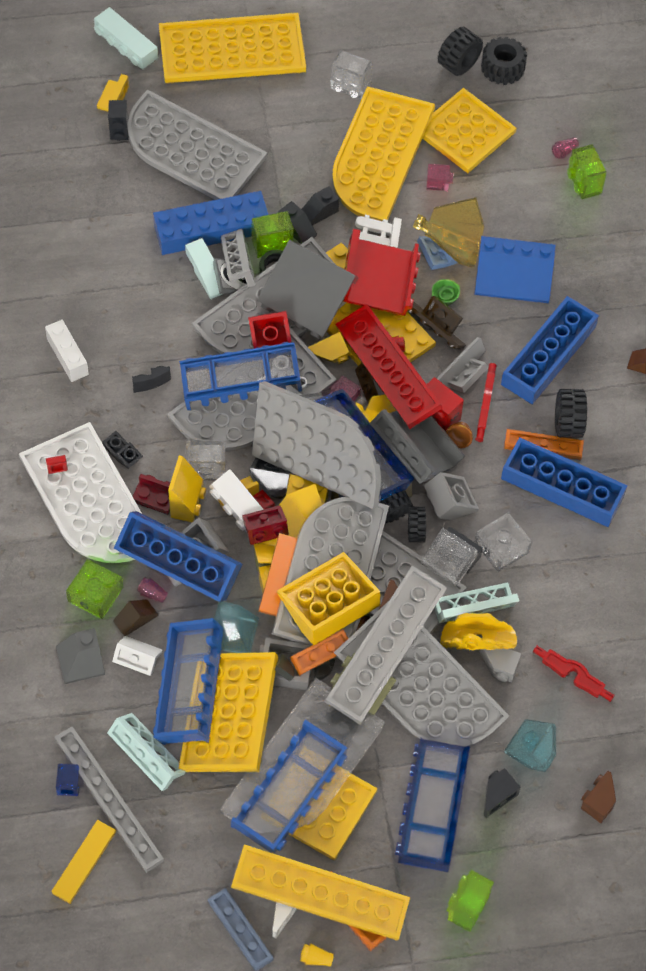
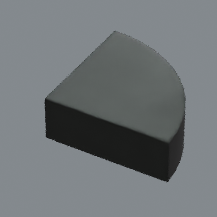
(284, 667)
(324, 669)

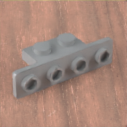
(465, 368)

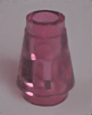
(564, 147)
(150, 589)

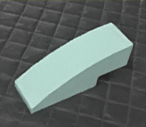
(203, 266)

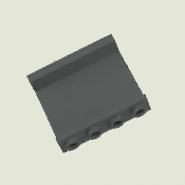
(306, 289)
(422, 449)

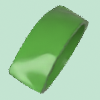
(446, 290)

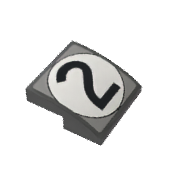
(223, 282)

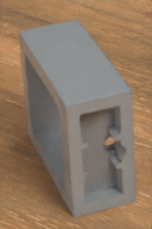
(291, 647)

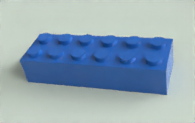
(207, 221)
(549, 350)
(564, 482)
(178, 556)

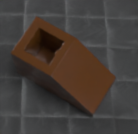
(601, 799)

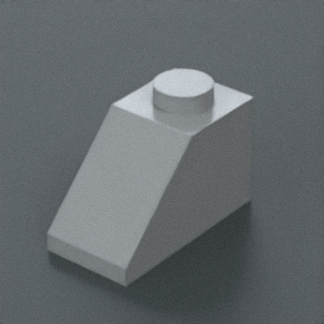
(501, 663)

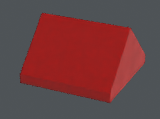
(269, 329)

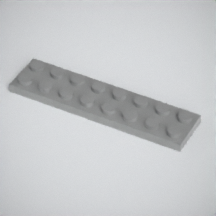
(385, 645)

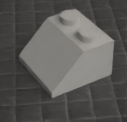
(450, 496)

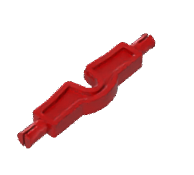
(486, 402)
(583, 679)

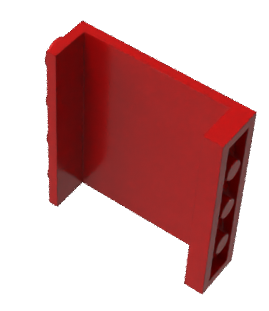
(383, 275)

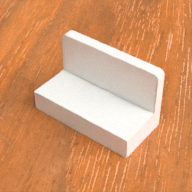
(136, 655)

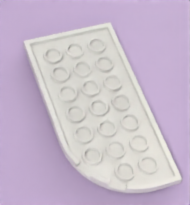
(88, 498)

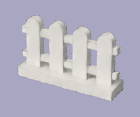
(381, 227)

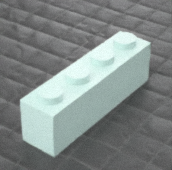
(125, 38)

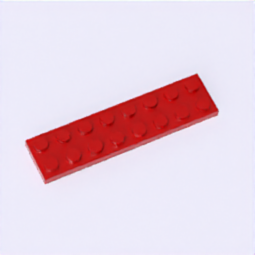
(388, 366)

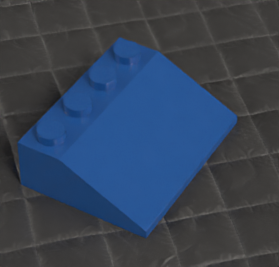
(515, 269)

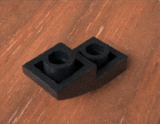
(158, 377)
(121, 450)

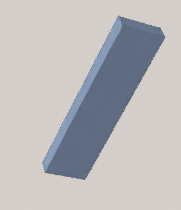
(240, 929)

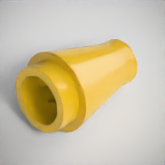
(315, 956)

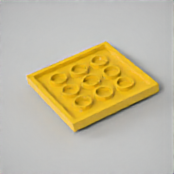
(467, 130)
(336, 823)

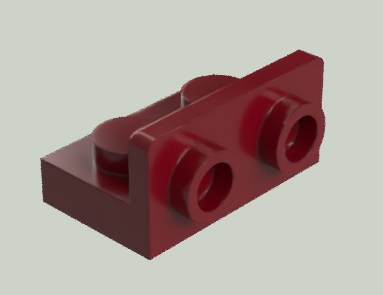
(152, 494)
(265, 524)

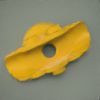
(464, 631)

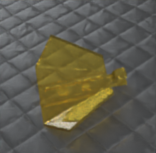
(455, 229)

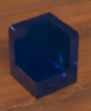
(67, 780)

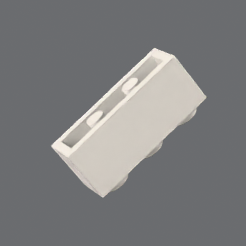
(66, 350)
(234, 496)

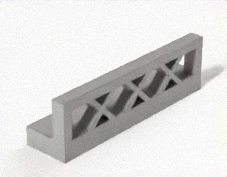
(241, 253)

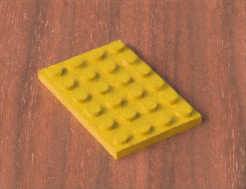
(238, 716)

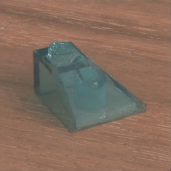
(238, 627)
(534, 745)

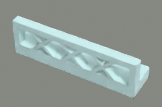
(476, 607)
(144, 752)

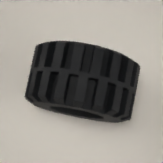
(507, 50)
(460, 51)
(571, 413)

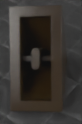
(134, 615)

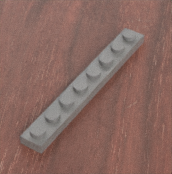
(109, 800)

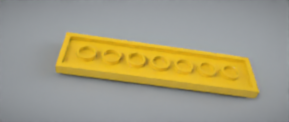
(320, 892)

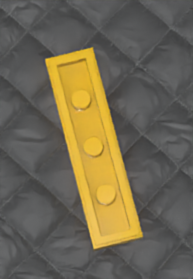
(83, 861)

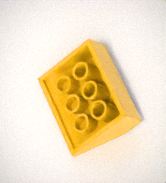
(329, 598)

